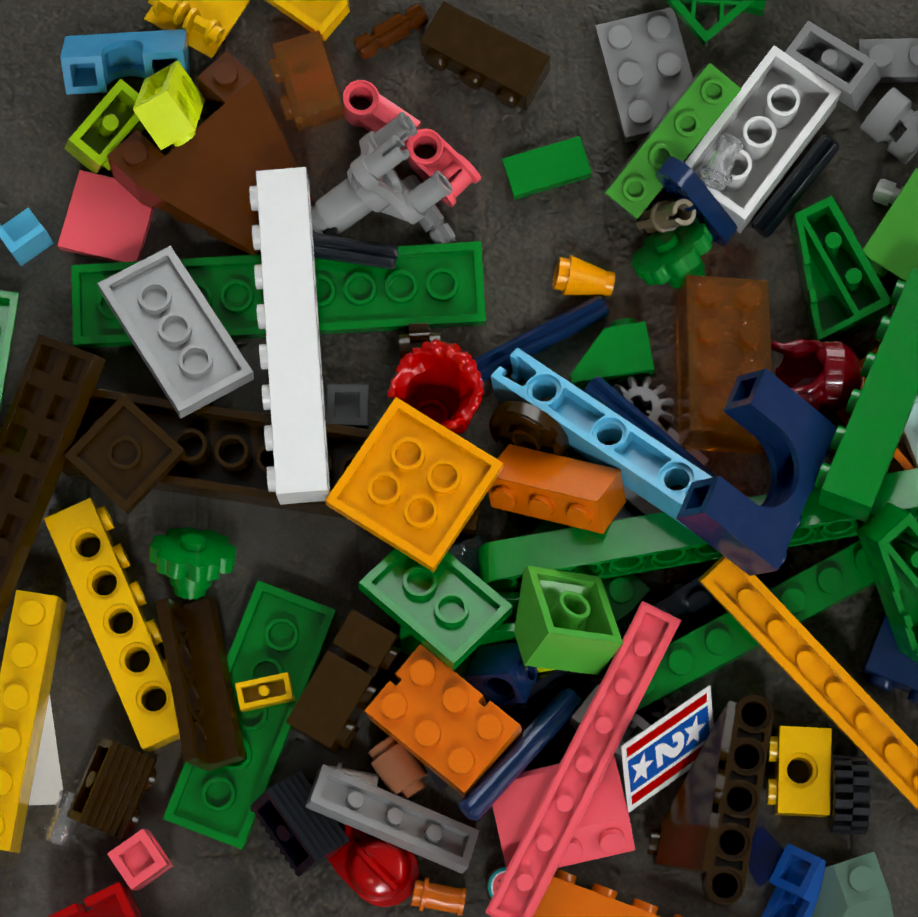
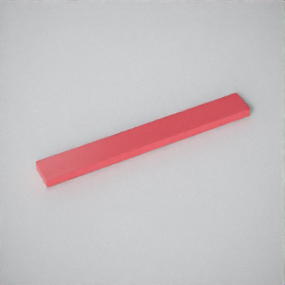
(584, 764)

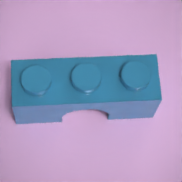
(98, 59)

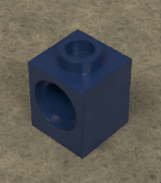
(501, 674)

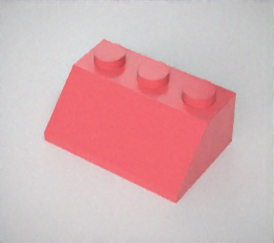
(601, 833)

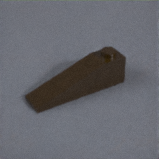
(690, 824)

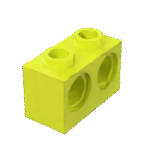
(169, 106)

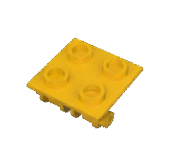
(204, 20)

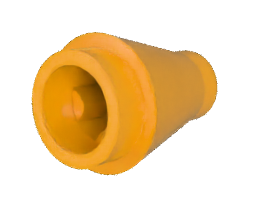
(579, 277)

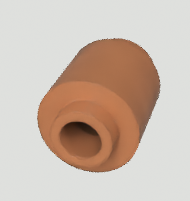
(398, 768)

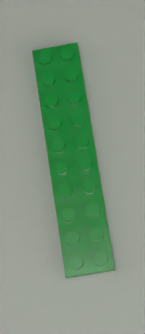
(427, 286)

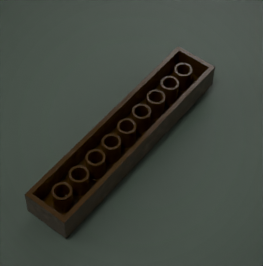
(229, 453)

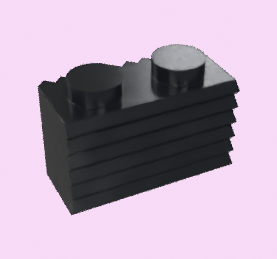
(299, 832)

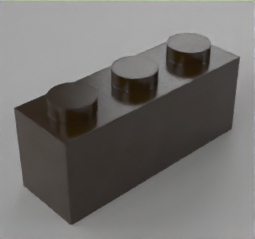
(484, 56)

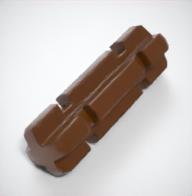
(390, 31)

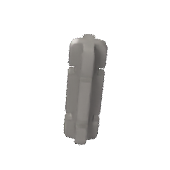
(433, 221)

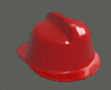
(376, 868)

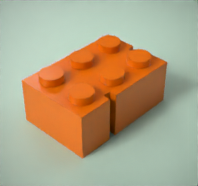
(443, 721)

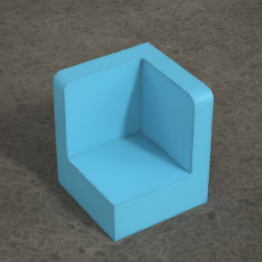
(25, 237)

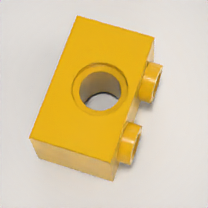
(813, 748)

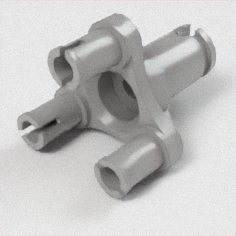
(375, 184)

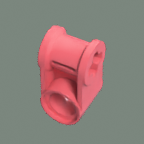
(446, 160)

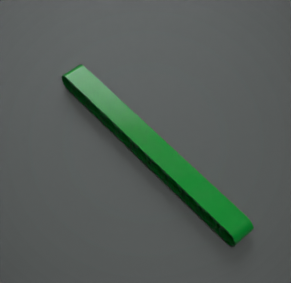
(661, 541)

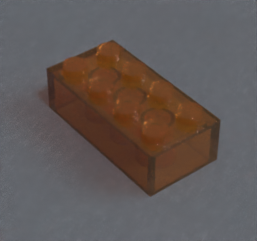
(719, 337)

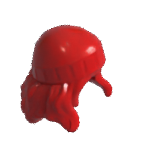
(440, 384)

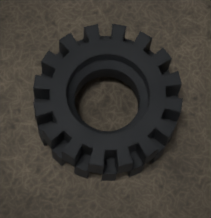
(849, 795)

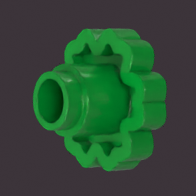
(673, 255)
(192, 559)

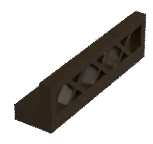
(200, 683)

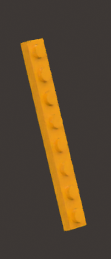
(816, 674)

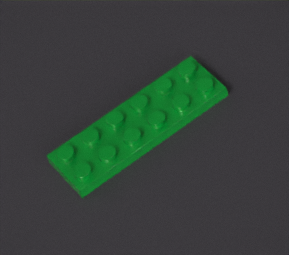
(274, 637)

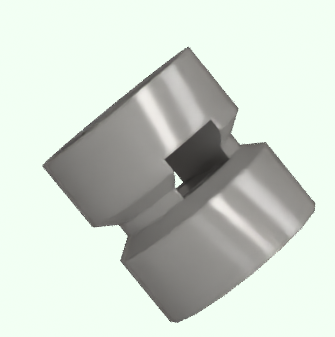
(887, 117)

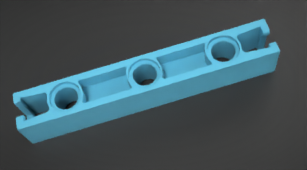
(644, 462)

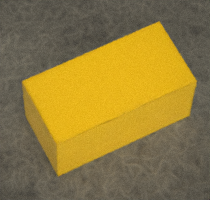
(265, 692)

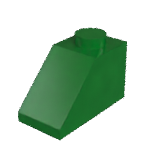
(616, 355)

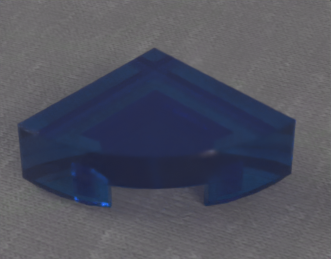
(763, 856)

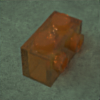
(308, 81)

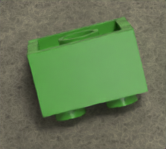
(565, 621)

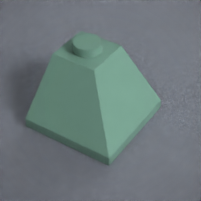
(854, 890)

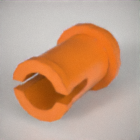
(438, 897)

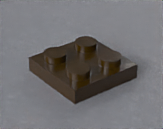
(125, 454)

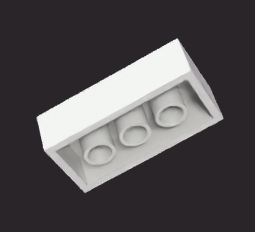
(775, 120)

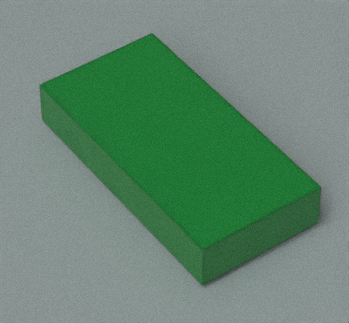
(546, 167)

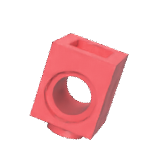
(140, 859)

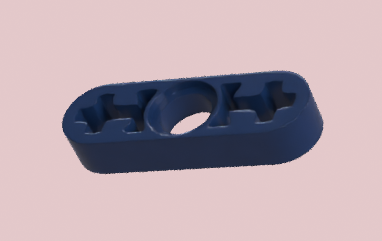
(684, 183)

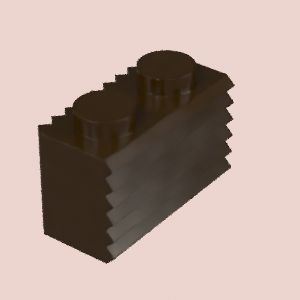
(113, 788)

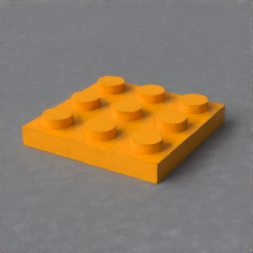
(414, 484)

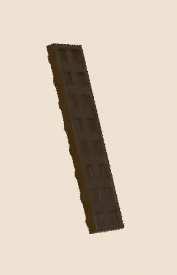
(34, 443)

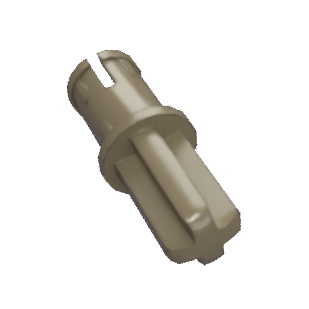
(666, 216)

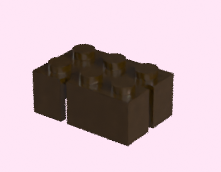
(345, 683)

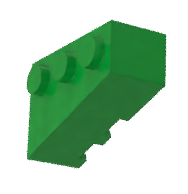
(834, 274)
(892, 555)

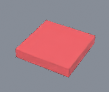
(105, 220)

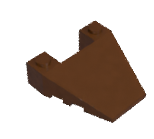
(212, 172)

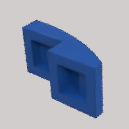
(797, 884)

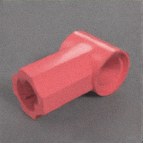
(377, 115)

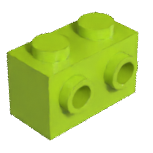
(105, 128)

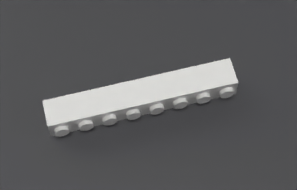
(292, 336)

